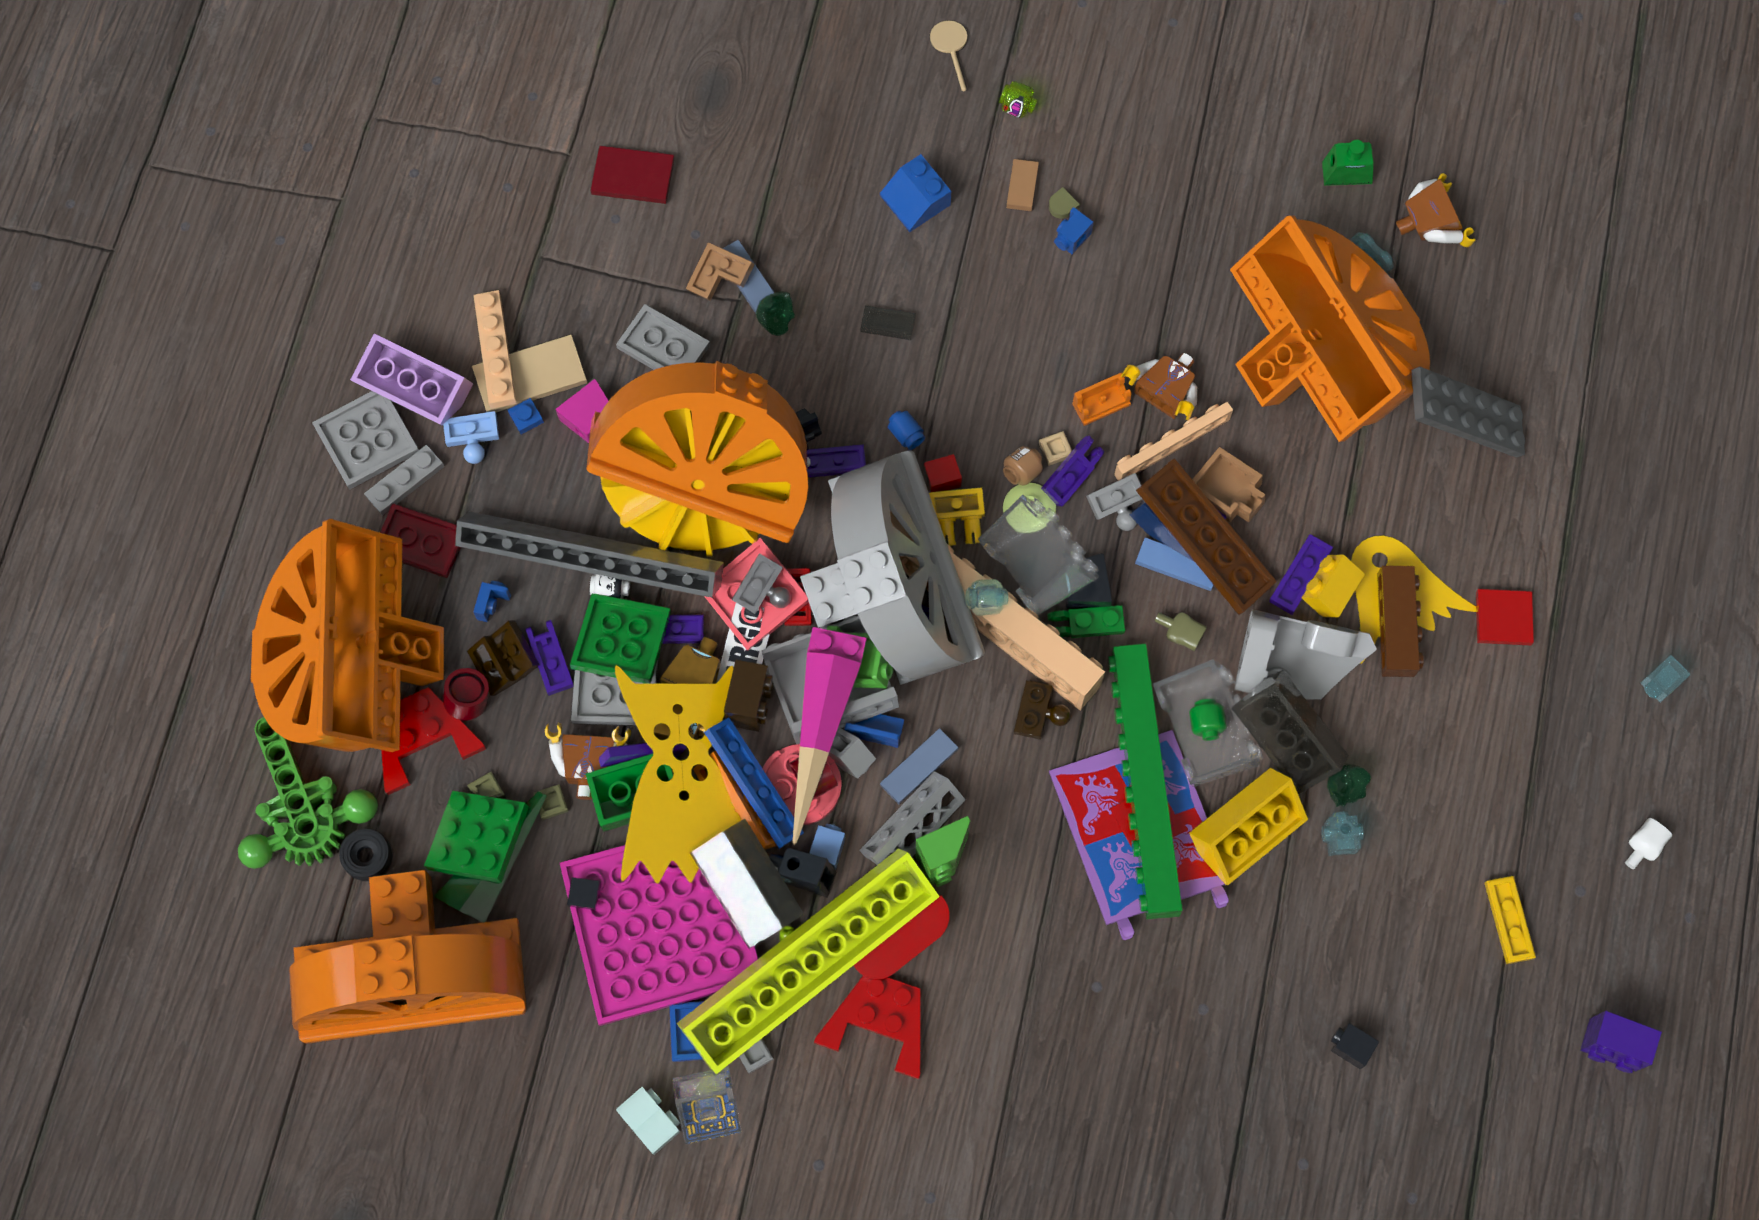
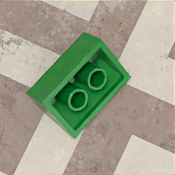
(616, 787)

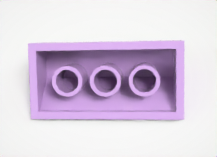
(411, 380)

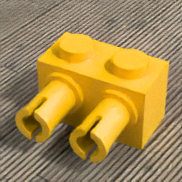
(959, 504)

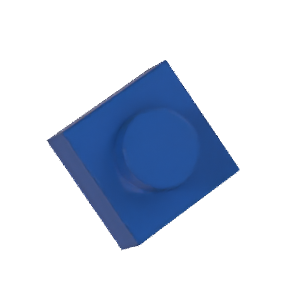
(525, 416)

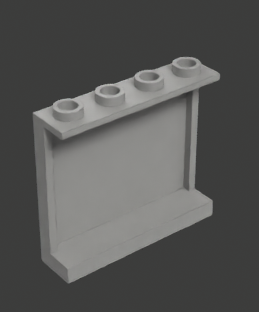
(788, 668)

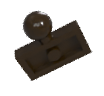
(1035, 709)

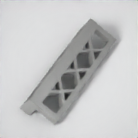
(911, 814)

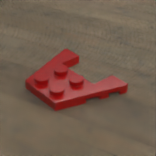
(421, 725)
(882, 1008)

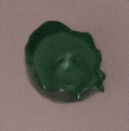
(775, 312)
(1348, 784)

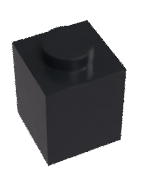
(1353, 1045)

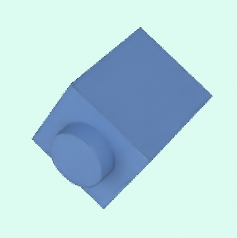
(828, 843)

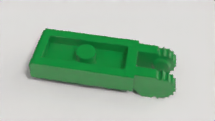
(1090, 621)

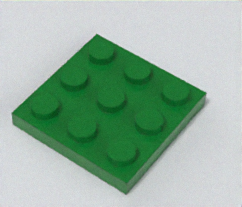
(620, 635)
(476, 836)

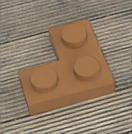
(714, 266)

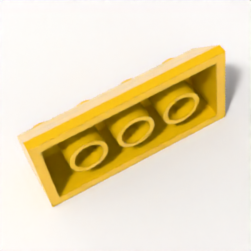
(1249, 825)

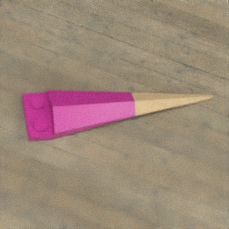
(829, 679)

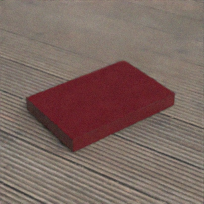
(632, 174)
(426, 540)

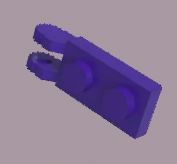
(1072, 472)

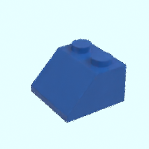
(916, 193)

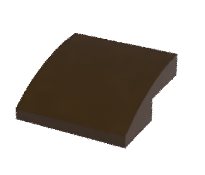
(503, 657)

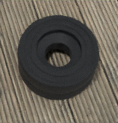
(365, 839)

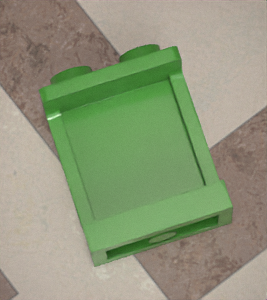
(874, 668)

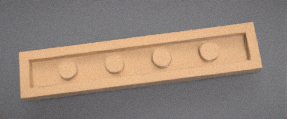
(494, 349)
(1173, 440)

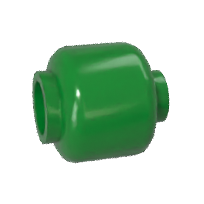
(1207, 719)

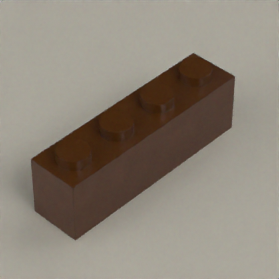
(1399, 621)

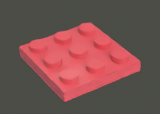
(772, 617)

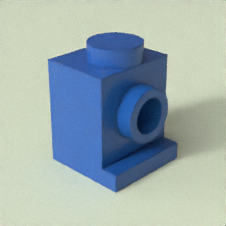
(1073, 231)

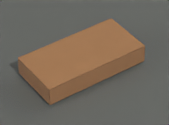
(1022, 185)

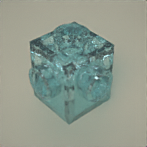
(1342, 834)

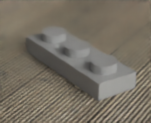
(404, 479)

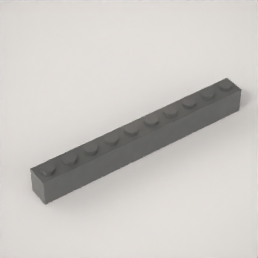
(589, 554)

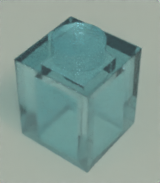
(1665, 679)

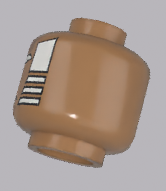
(1022, 466)

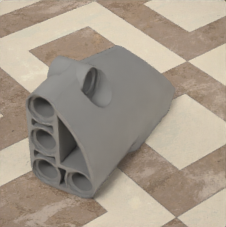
(1309, 652)

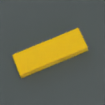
(1510, 920)

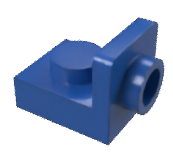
(485, 601)

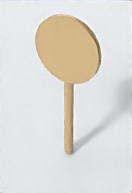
(950, 38)

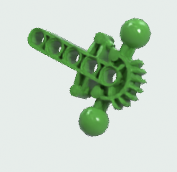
(358, 807)

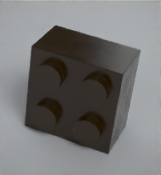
(748, 694)

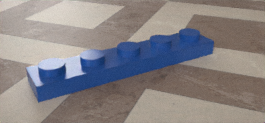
(752, 781)

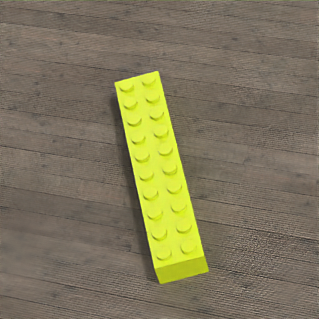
(807, 960)

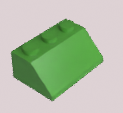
(941, 851)

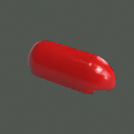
(906, 942)

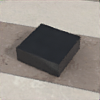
(583, 893)

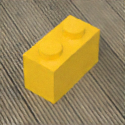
(1332, 585)

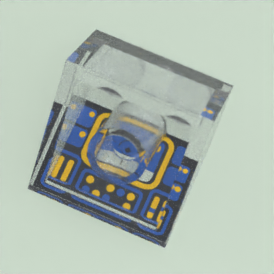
(706, 1105)

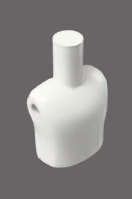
(1648, 842)

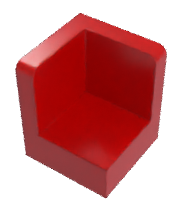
(943, 474)

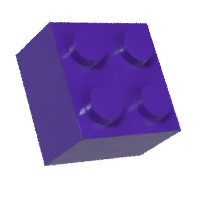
(1620, 1042)

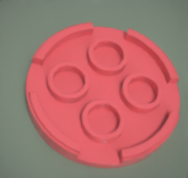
(784, 781)

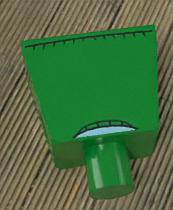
(1348, 164)

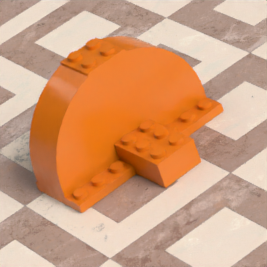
(1331, 326)
(336, 642)
(346, 985)

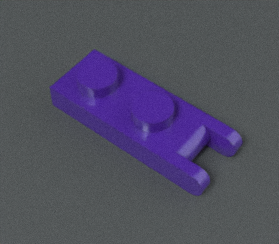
(550, 660)

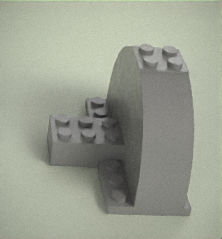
(872, 578)

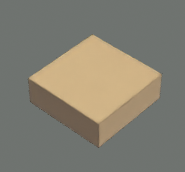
(1055, 448)

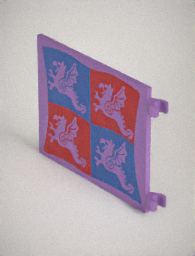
(1086, 795)

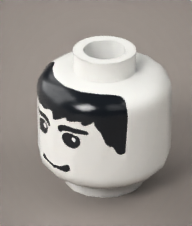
(609, 586)

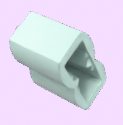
(649, 1120)

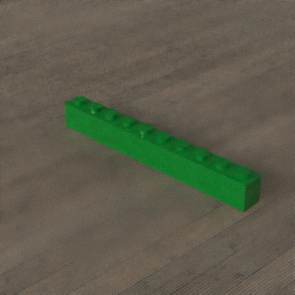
(1146, 782)

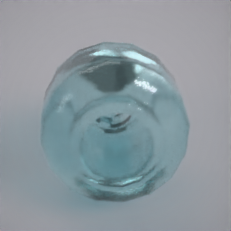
(986, 597)

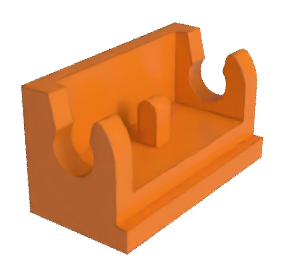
(1101, 399)

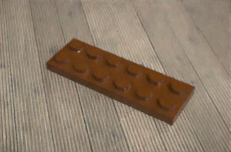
(1206, 536)

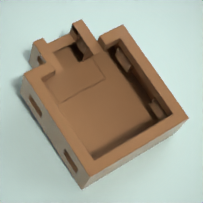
(1231, 486)

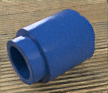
(906, 429)

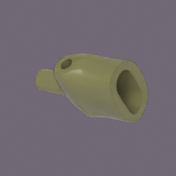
(1182, 629)

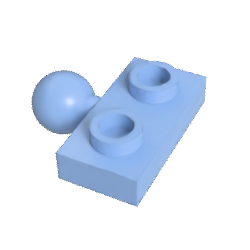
(470, 431)

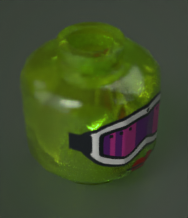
(1017, 99)

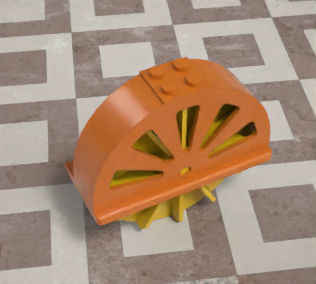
(701, 457)

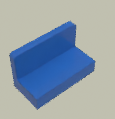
(878, 729)

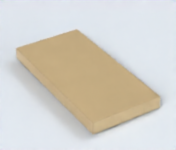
(539, 371)

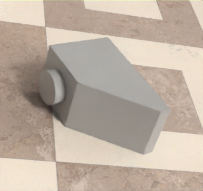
(850, 754)

